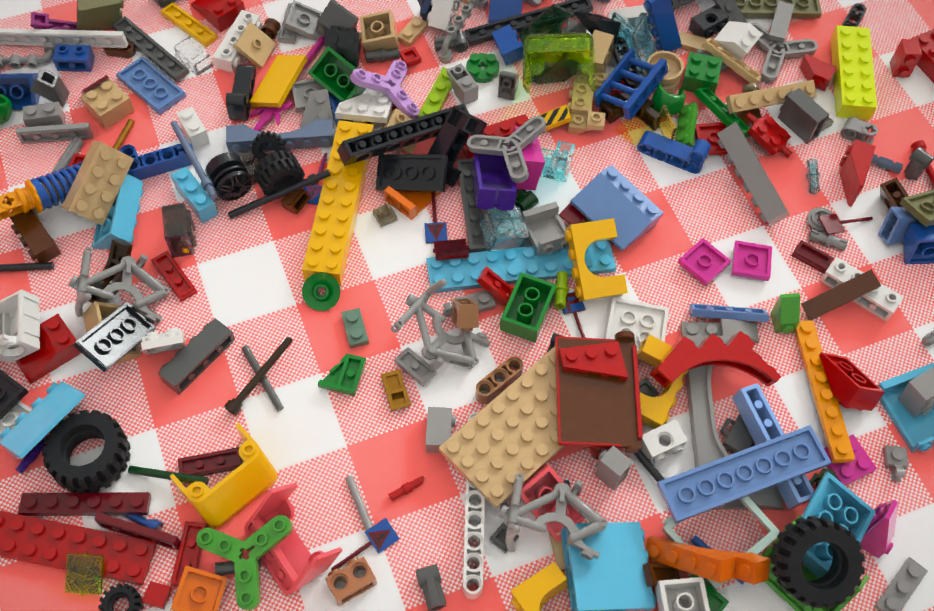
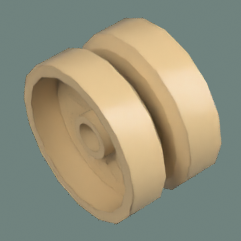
(675, 69)

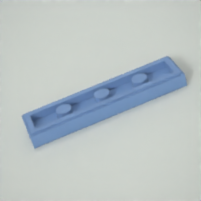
(728, 312)

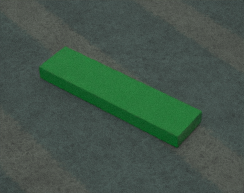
(720, 109)

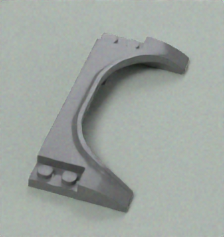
(704, 433)

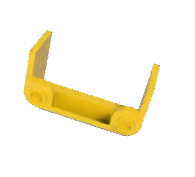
(235, 490)

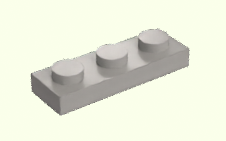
(901, 586)

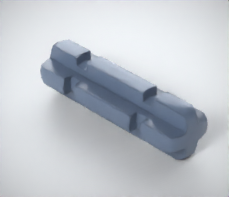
(887, 163)

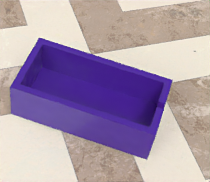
(492, 183)

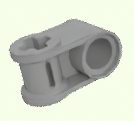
(858, 130)

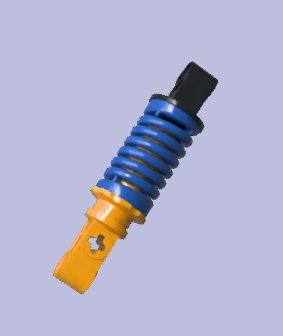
(39, 192)

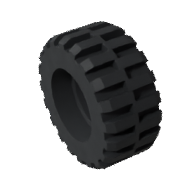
(73, 432)
(842, 574)

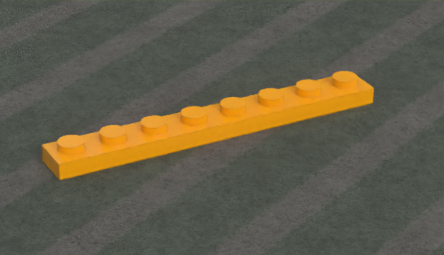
(826, 403)

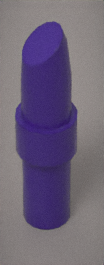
(30, 457)

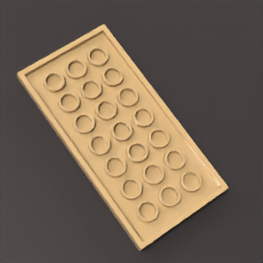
(509, 434)

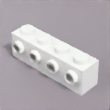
(226, 56)
(879, 302)

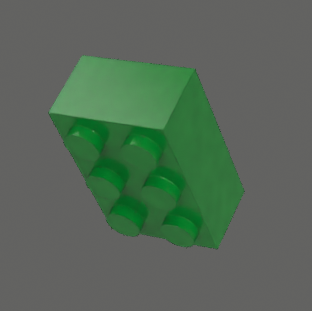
(527, 307)

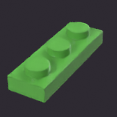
(687, 124)

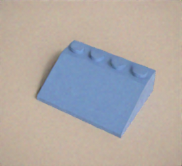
(615, 197)

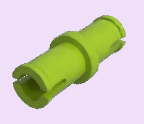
(561, 290)

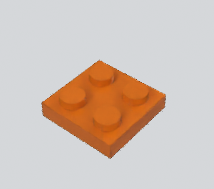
(198, 591)

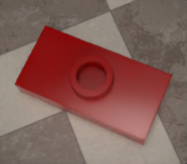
(495, 285)

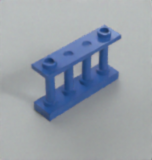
(638, 95)

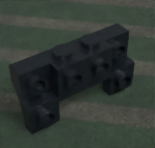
(453, 137)

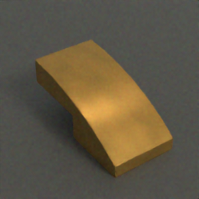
(395, 390)

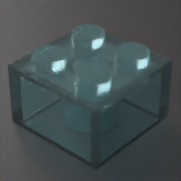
(503, 229)

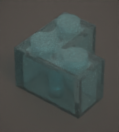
(558, 162)

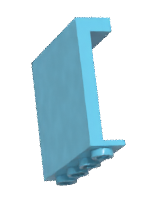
(917, 431)
(616, 577)

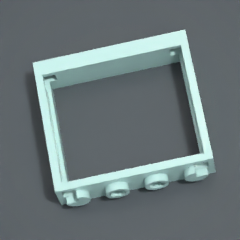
(757, 548)

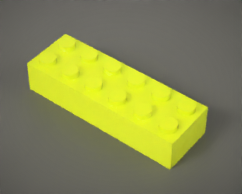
(854, 72)

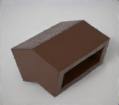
(295, 201)

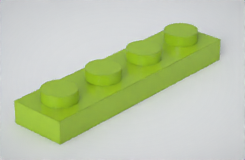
(437, 95)

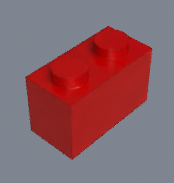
(905, 58)

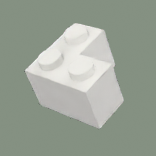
(443, 13)

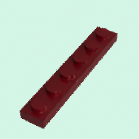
(84, 504)

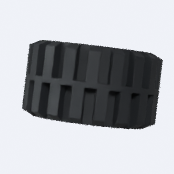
(278, 171)

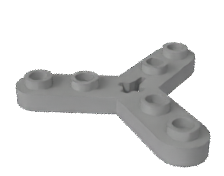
(788, 49)
(518, 140)

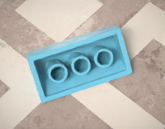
(122, 215)

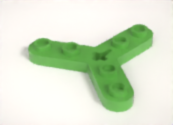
(246, 570)

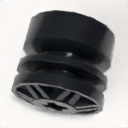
(229, 176)

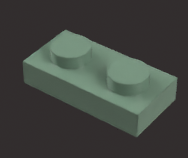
(354, 328)

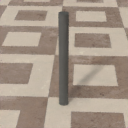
(265, 382)

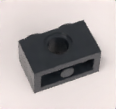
(708, 22)

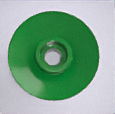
(311, 291)

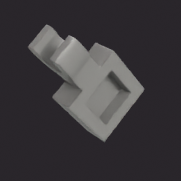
(897, 460)

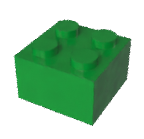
(701, 72)

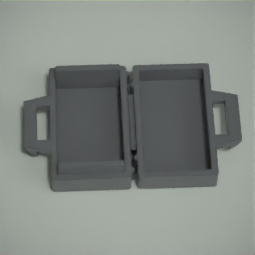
(738, 436)

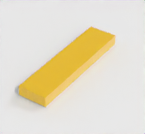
(189, 24)

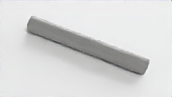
(358, 502)

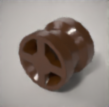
(271, 27)

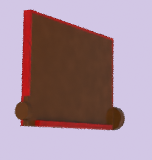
(598, 408)

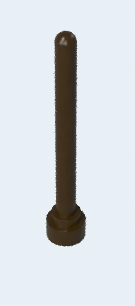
(234, 405)

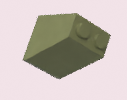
(98, 14)

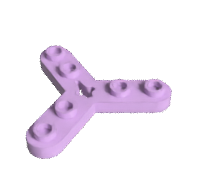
(388, 84)

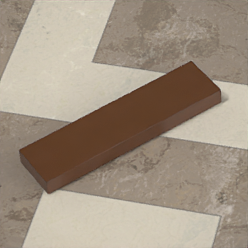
(841, 295)

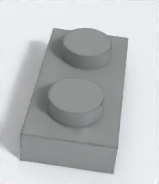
(414, 366)

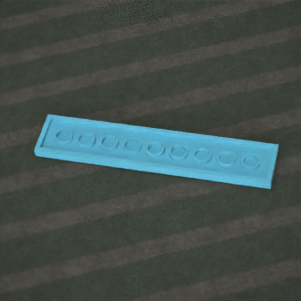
(509, 263)

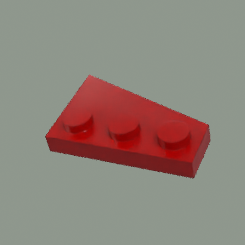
(595, 358)

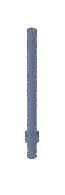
(206, 182)

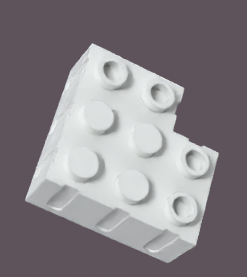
(19, 325)

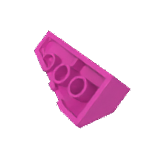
(881, 530)

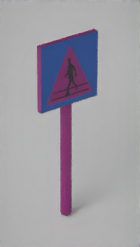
(315, 190)

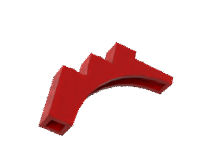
(712, 351)

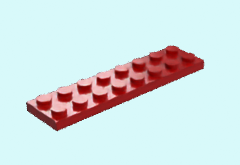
(49, 542)

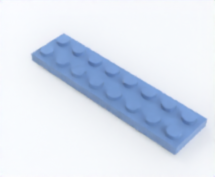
(743, 474)

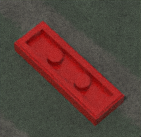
(174, 276)
(189, 552)

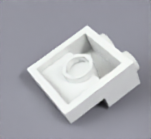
(163, 342)

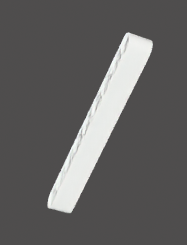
(473, 533)

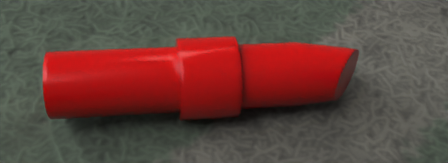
(406, 488)

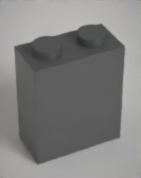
(803, 115)

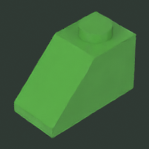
(786, 313)

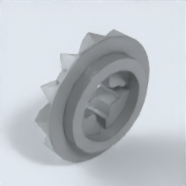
(812, 218)

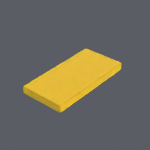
(278, 81)

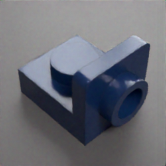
(426, 7)

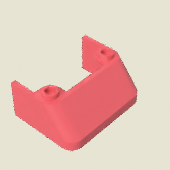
(289, 560)

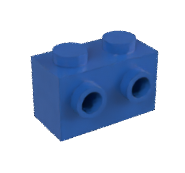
(508, 44)
(73, 58)

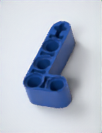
(674, 152)
(156, 162)

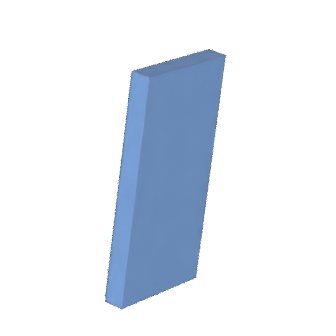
(151, 85)

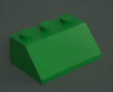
(334, 74)

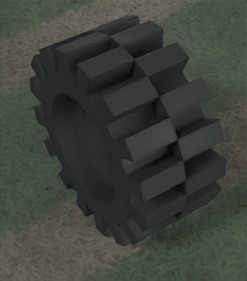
(263, 138)
(120, 591)

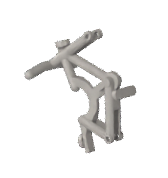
(128, 267)
(432, 350)
(562, 495)

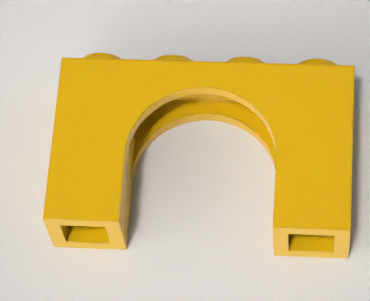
(587, 284)
(655, 409)
(538, 589)

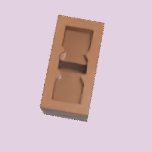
(354, 585)

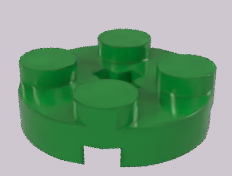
(480, 60)

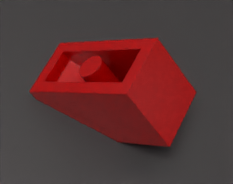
(818, 71)

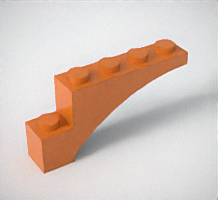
(709, 563)

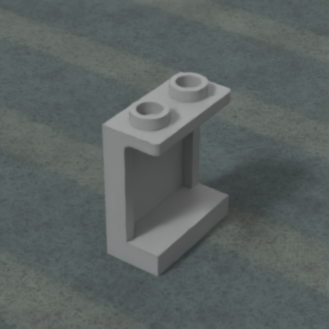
(545, 228)

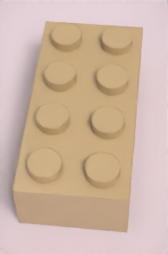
(97, 182)

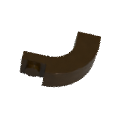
(645, 113)
(117, 251)

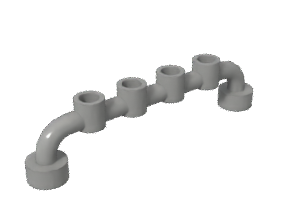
(445, 53)
(32, 60)

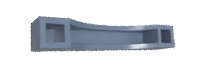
(316, 134)

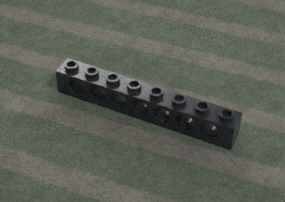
(393, 137)

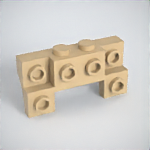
(581, 105)

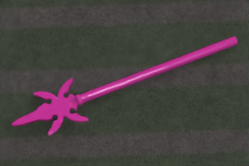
(268, 112)

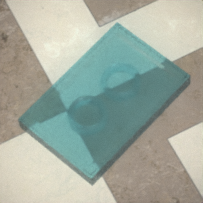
(641, 40)

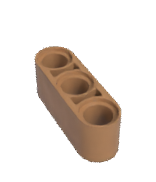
(495, 388)

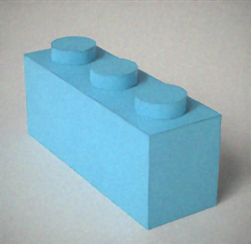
(194, 194)

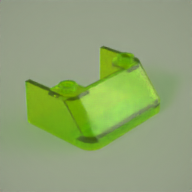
(552, 48)

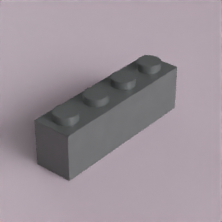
(196, 356)

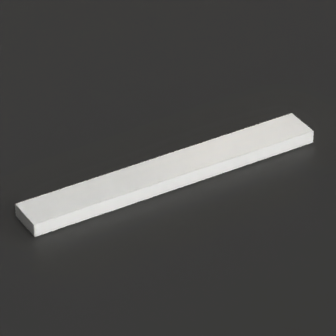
(39, 37)

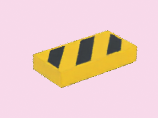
(557, 117)

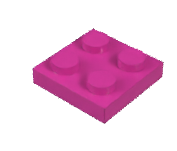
(751, 260)
(704, 261)
(852, 471)

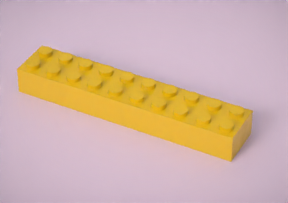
(337, 209)

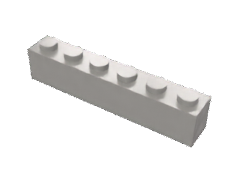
(754, 176)

